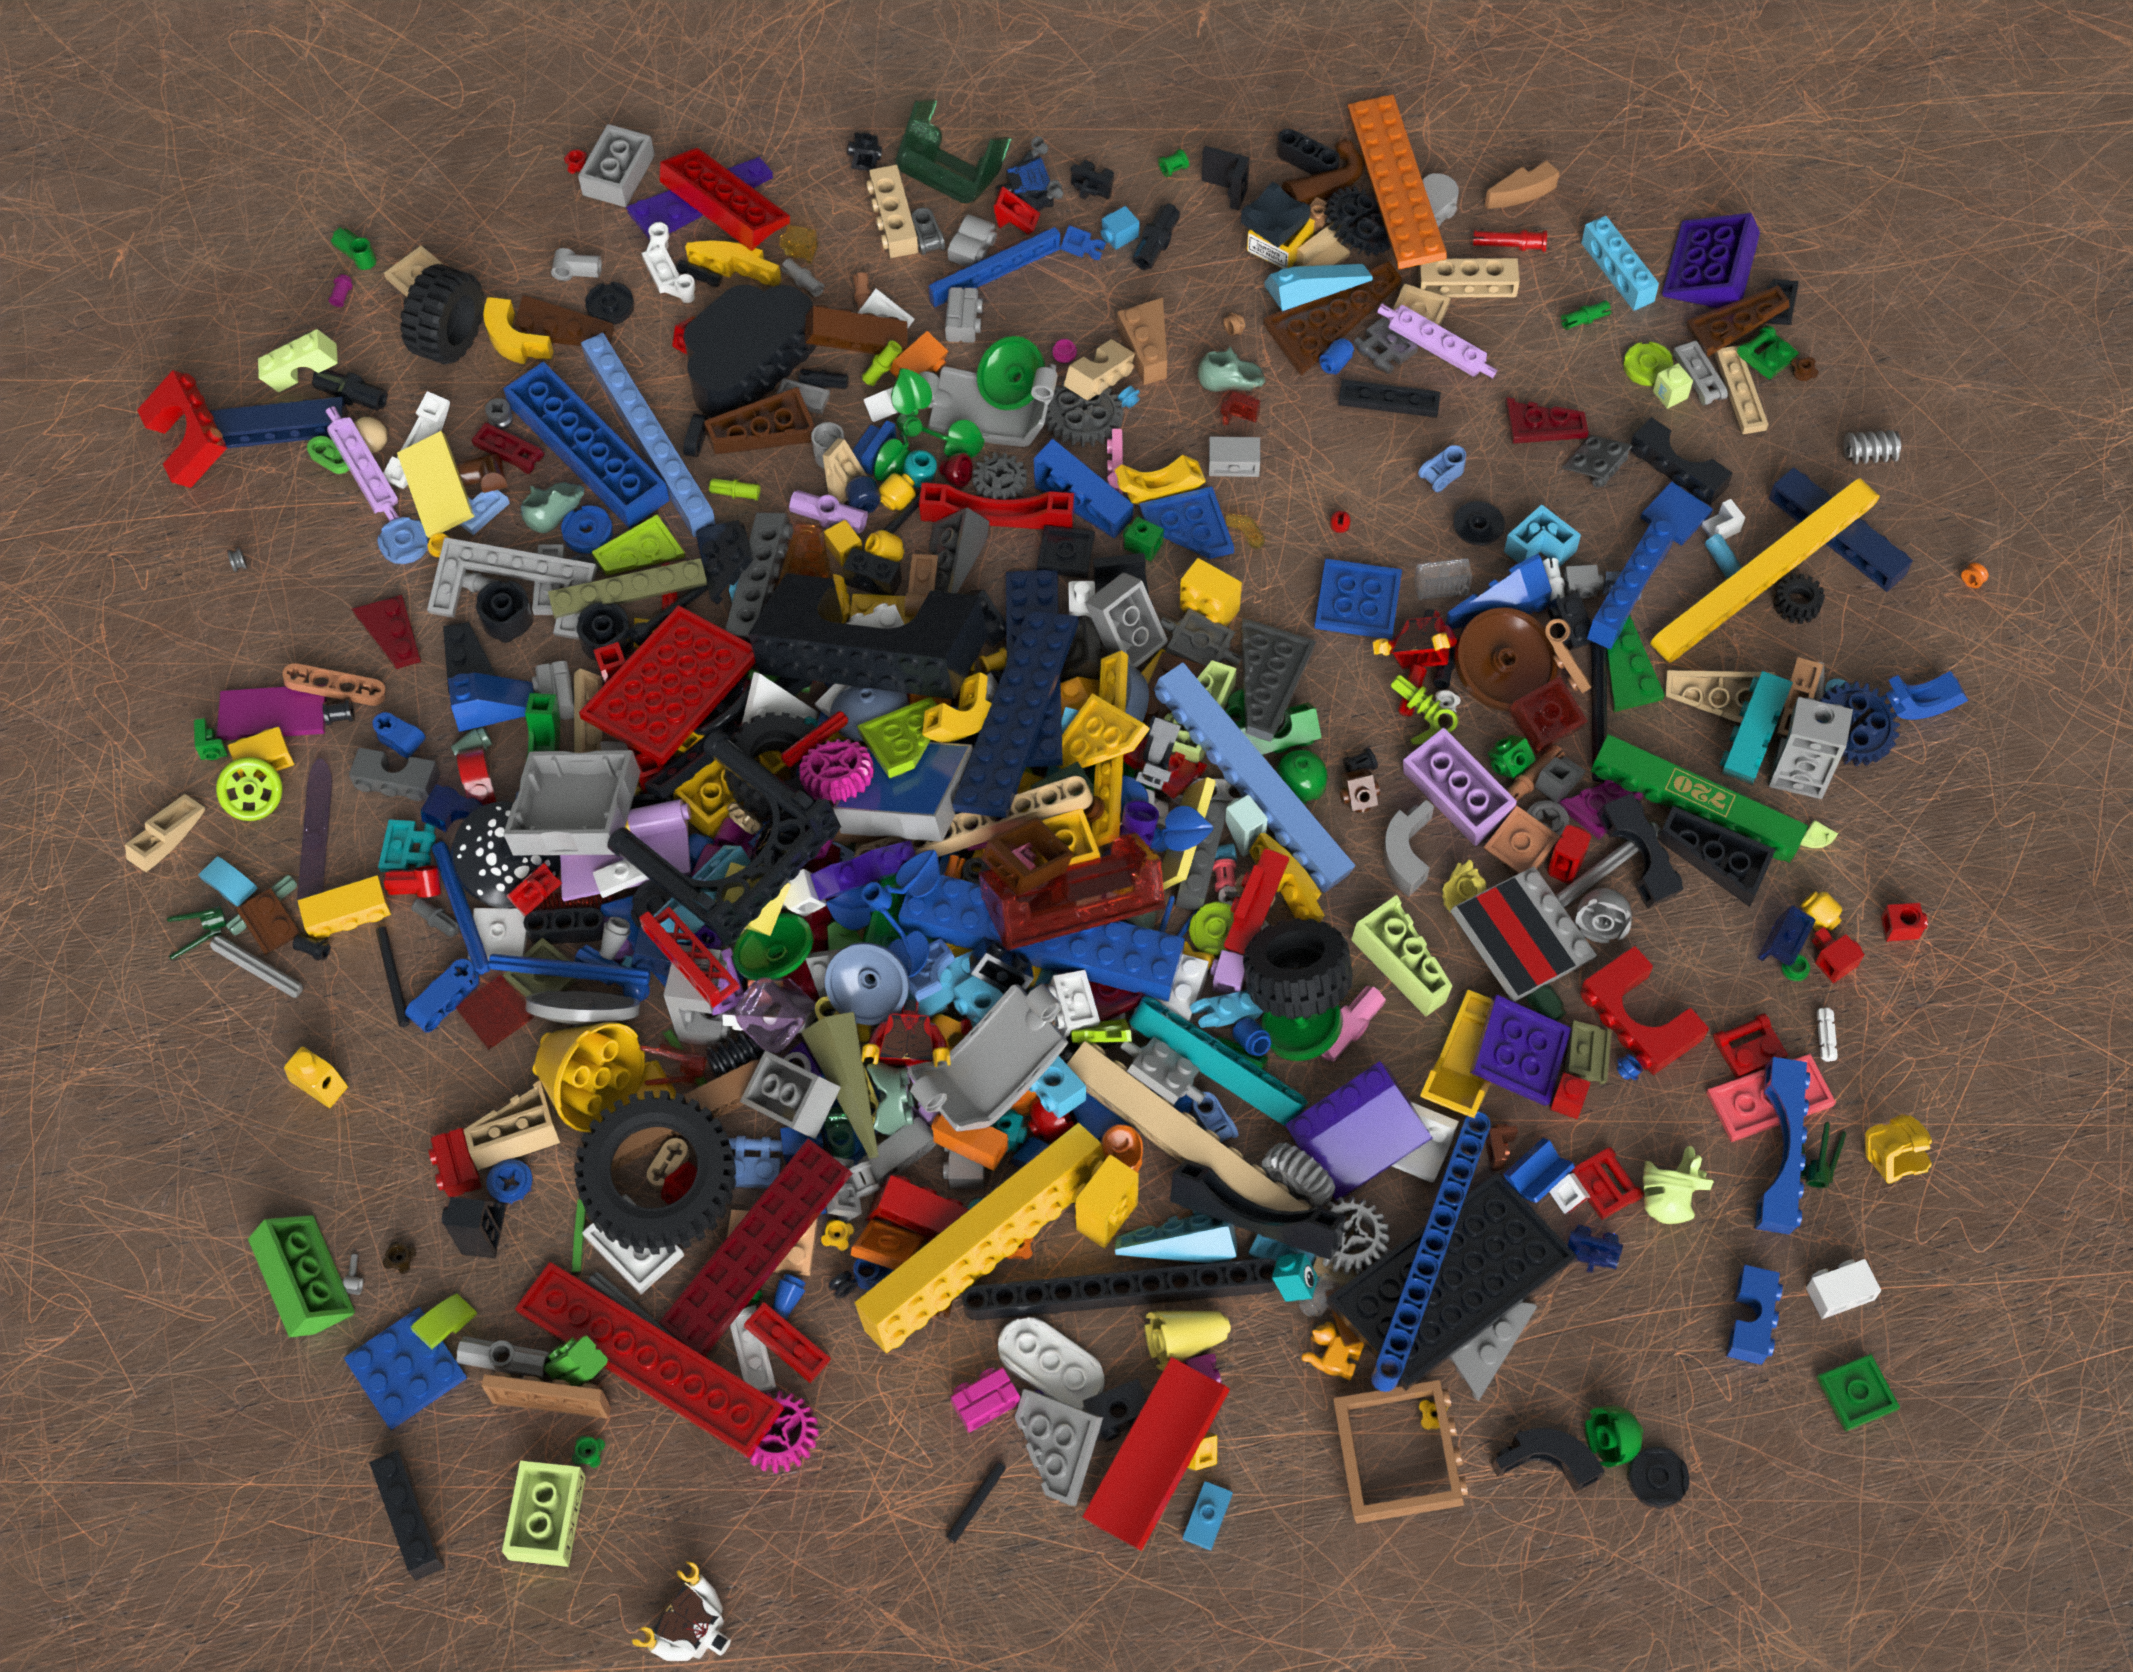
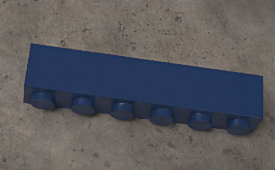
(276, 422)
(1856, 543)

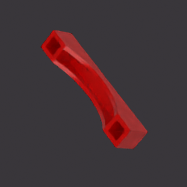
(1031, 513)
(609, 661)

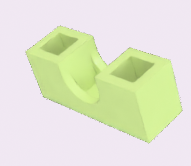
(311, 350)

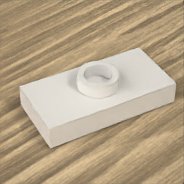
(617, 877)

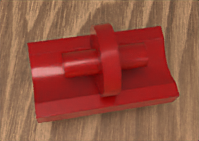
(533, 889)

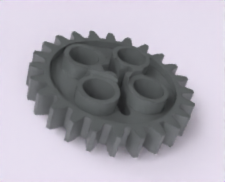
(1082, 418)

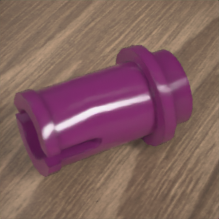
(342, 286)

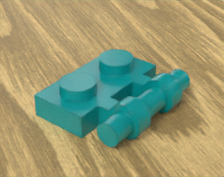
(399, 843)

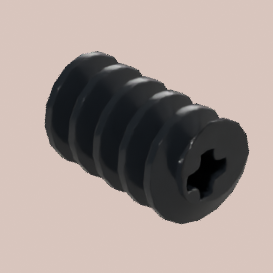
(733, 1054)

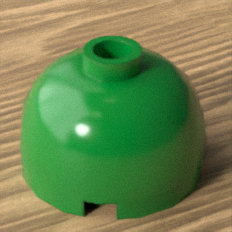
(1304, 774)
(1613, 1434)

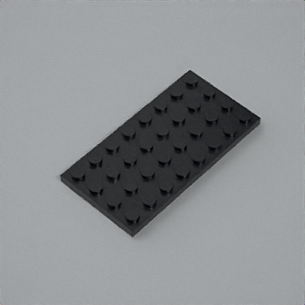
(1490, 1266)

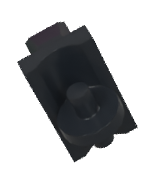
(1092, 183)

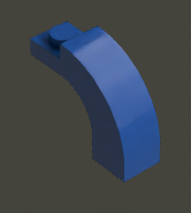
(1925, 699)

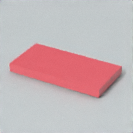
(1746, 1108)

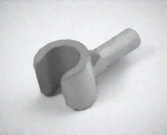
(352, 1283)

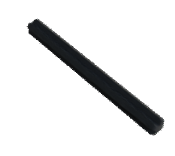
(1599, 701)

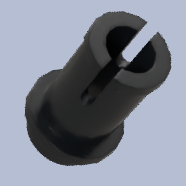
(311, 946)

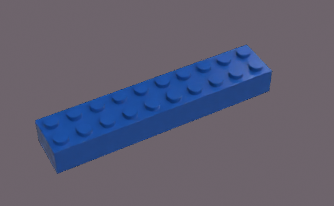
(1110, 954)

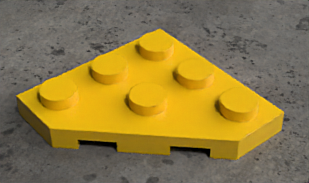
(1100, 734)

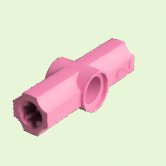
(1356, 1020)

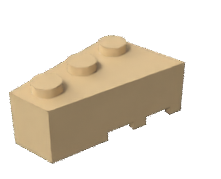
(513, 1130)

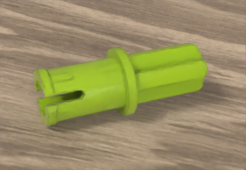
(735, 489)

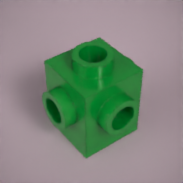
(1511, 756)

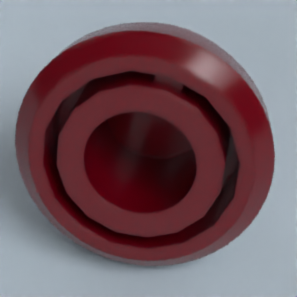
(957, 469)

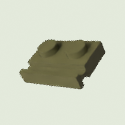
(1588, 1052)

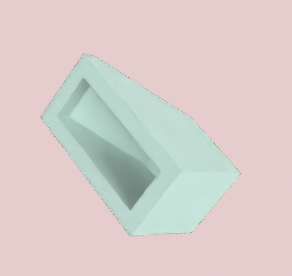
(1245, 822)

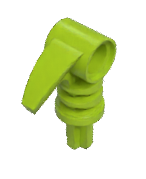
(1424, 704)

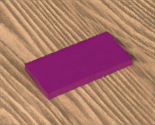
(255, 710)

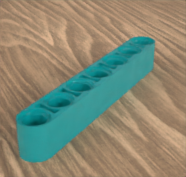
(1218, 1061)

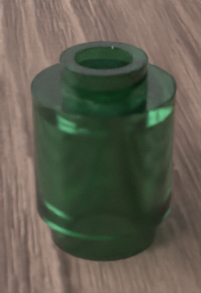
(1547, 1002)

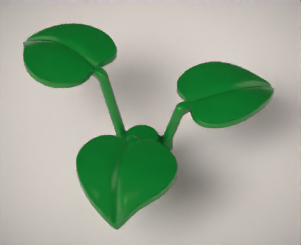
(907, 396)

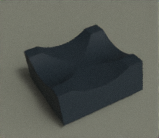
(1275, 215)

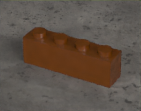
(853, 330)

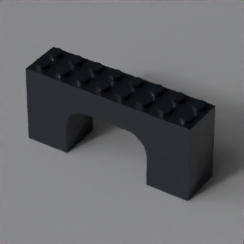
(805, 640)

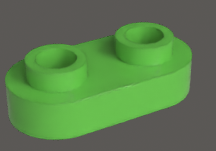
(330, 457)

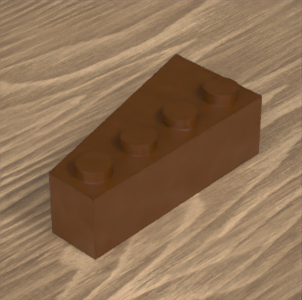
(763, 424)

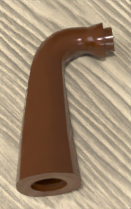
(1327, 183)

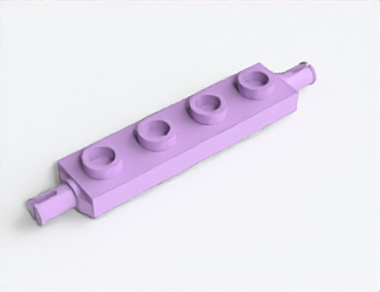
(1437, 340)
(362, 464)

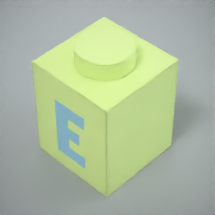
(1672, 386)

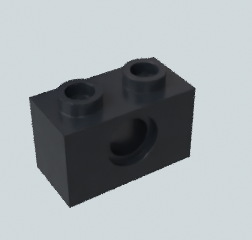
(872, 573)
(1126, 1396)

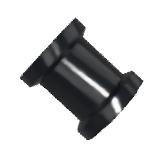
(338, 711)
(1363, 760)

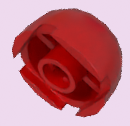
(1047, 1123)

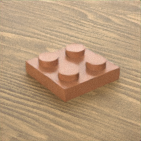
(1521, 842)

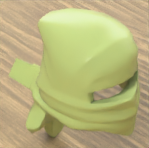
(1670, 1191)

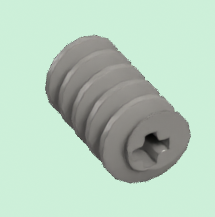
(1872, 445)

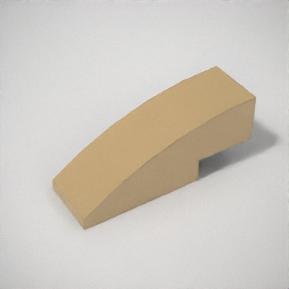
(163, 832)

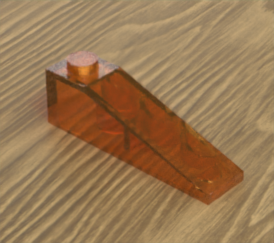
(807, 553)

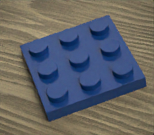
(1358, 599)
(402, 1371)

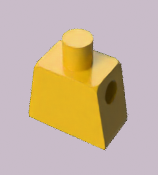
(308, 1073)

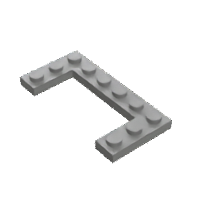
(462, 555)

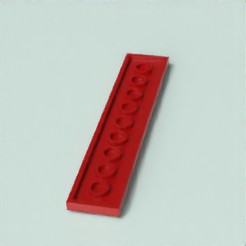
(652, 1360)

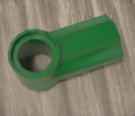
(355, 248)

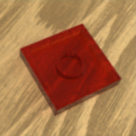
(494, 1012)

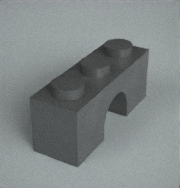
(415, 781)

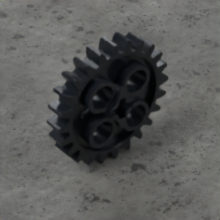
(1350, 208)

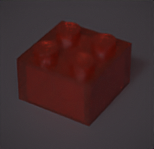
(1548, 715)

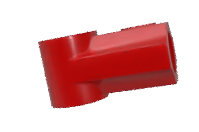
(422, 881)

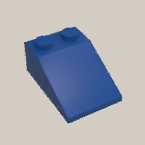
(487, 699)

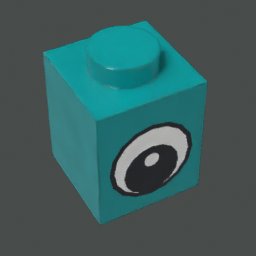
(1295, 1277)

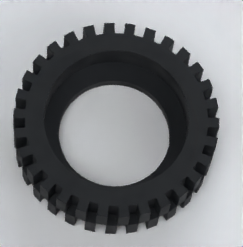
(669, 1224)

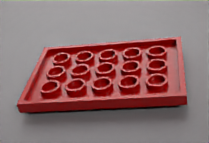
(669, 684)

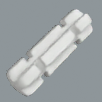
(1827, 1034)

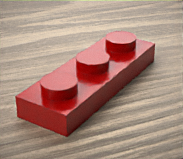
(787, 1342)

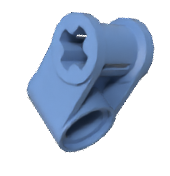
(1441, 470)
(1215, 1120)

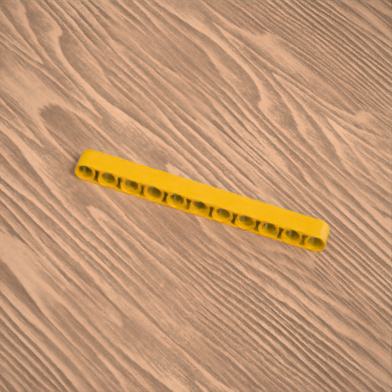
(1764, 570)

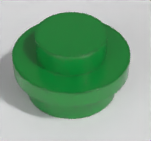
(1797, 971)

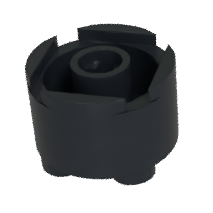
(504, 610)
(602, 626)

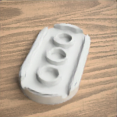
(1050, 1361)

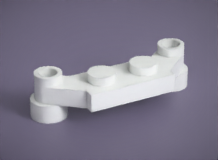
(662, 268)

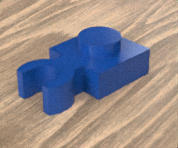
(1078, 242)

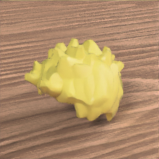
(1463, 884)

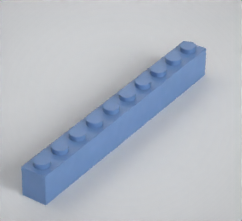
(648, 433)
(1253, 775)

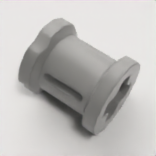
(871, 1185)

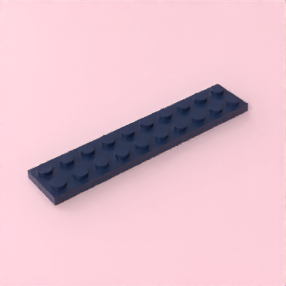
(1036, 592)
(1016, 714)

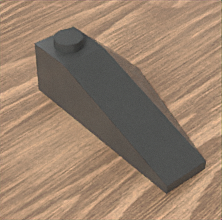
(957, 543)

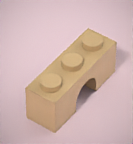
(1109, 366)

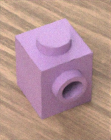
(1228, 973)

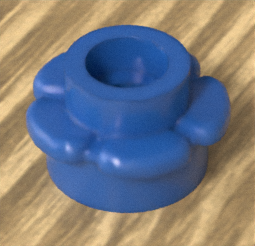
(1629, 1067)

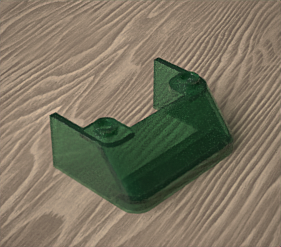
(925, 162)

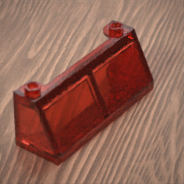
(1079, 899)

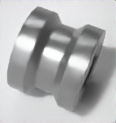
(497, 419)

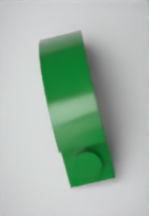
(543, 722)

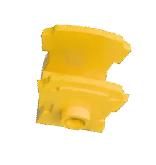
(1898, 1148)

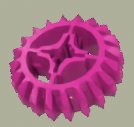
(836, 770)
(788, 1425)

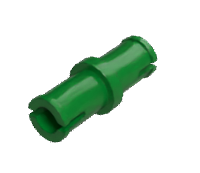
(1586, 315)

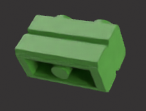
(575, 1361)

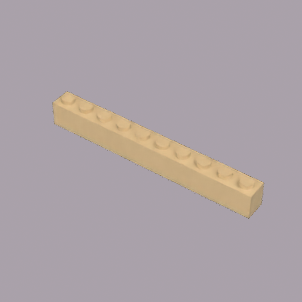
(1173, 1130)

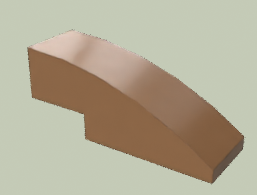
(1522, 186)

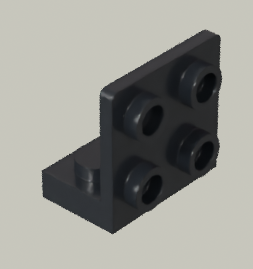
(1228, 171)

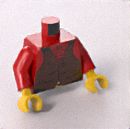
(1420, 642)
(907, 1040)

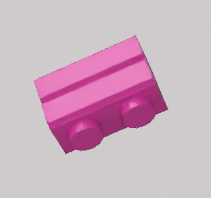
(984, 1399)

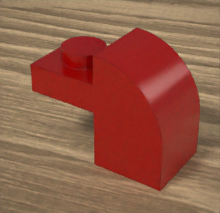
(476, 775)

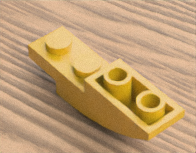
(732, 257)
(1296, 884)

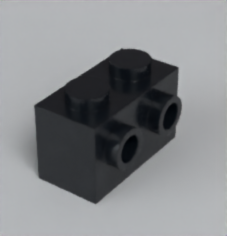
(1000, 967)

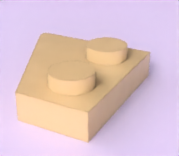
(840, 468)

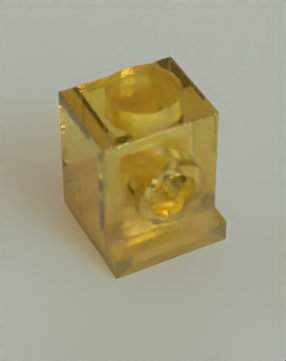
(799, 242)

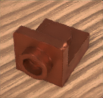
(1497, 1144)

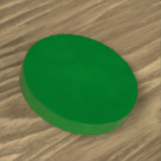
(1303, 1038)

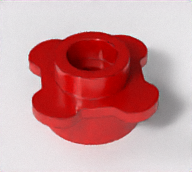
(576, 160)

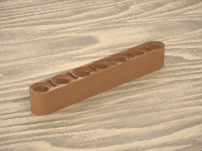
(718, 1096)

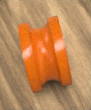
(1974, 575)

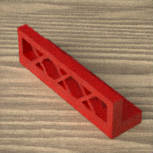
(685, 960)

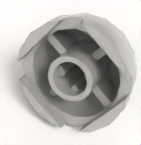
(1604, 915)

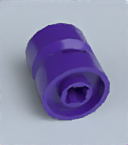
(1140, 818)

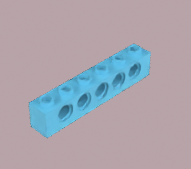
(1059, 1098)

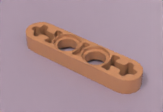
(335, 679)

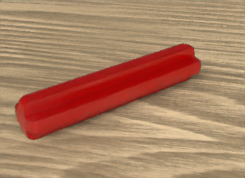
(818, 735)

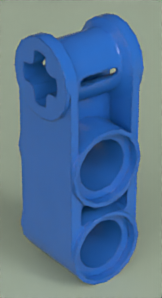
(443, 995)

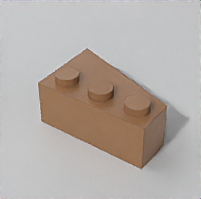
(1144, 334)

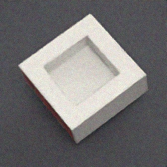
(1569, 1193)

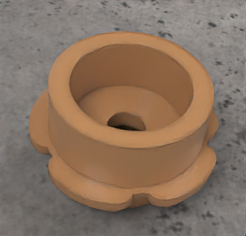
(1234, 324)

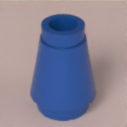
(787, 1295)

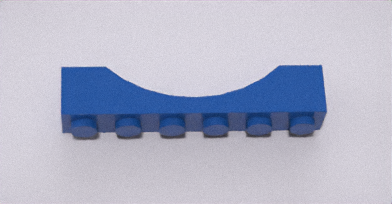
(1625, 592)
(1785, 1088)

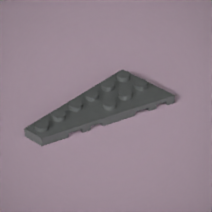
(1271, 672)

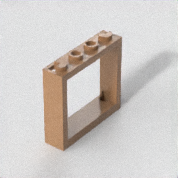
(1408, 1506)

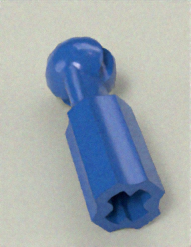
(590, 955)

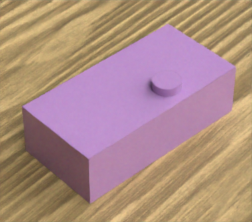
(1459, 786)

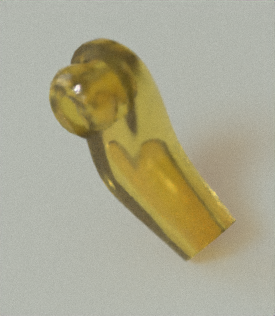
(1249, 528)

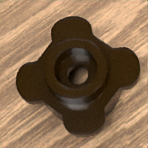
(396, 1249)

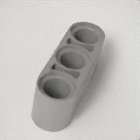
(901, 1150)

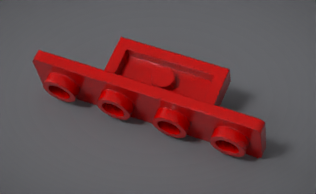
(1256, 899)

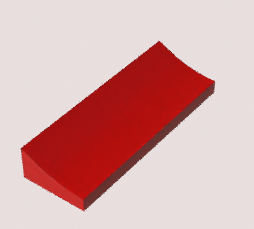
(722, 197)
(1156, 1454)

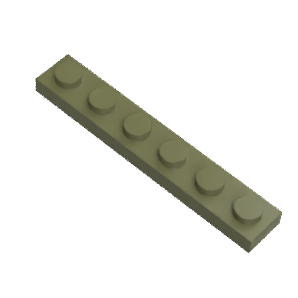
(628, 587)

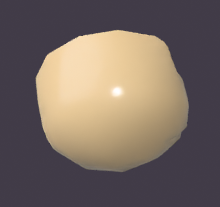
(372, 432)

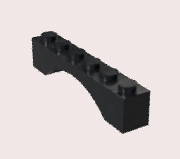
(1203, 1191)

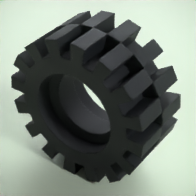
(1800, 586)

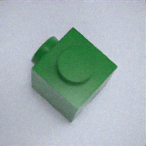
(1143, 538)

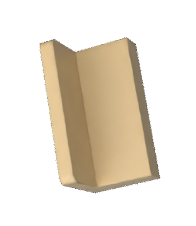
(1322, 250)

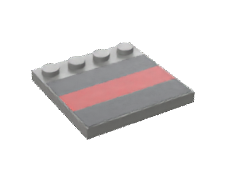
(1523, 933)

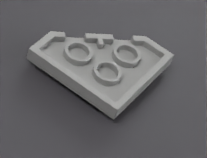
(1058, 1442)

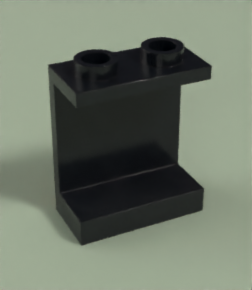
(1109, 568)

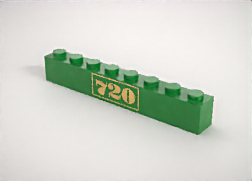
(1677, 787)

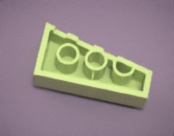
(1219, 682)
(1402, 955)

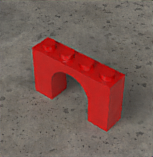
(202, 439)
(1651, 1045)

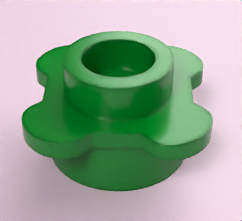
(584, 1443)

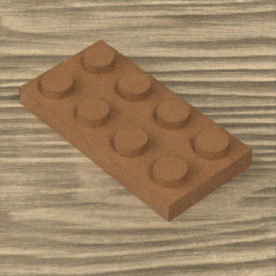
(546, 1396)

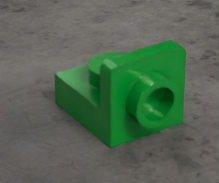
(206, 742)

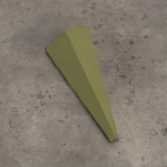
(838, 1053)

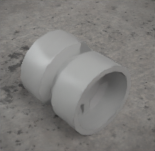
(823, 437)

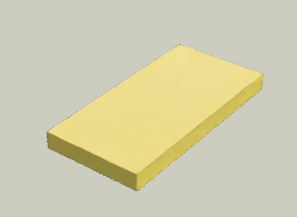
(435, 484)
(1177, 863)

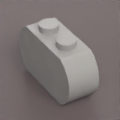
(1442, 195)

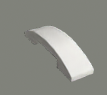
(431, 419)

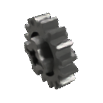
(999, 477)

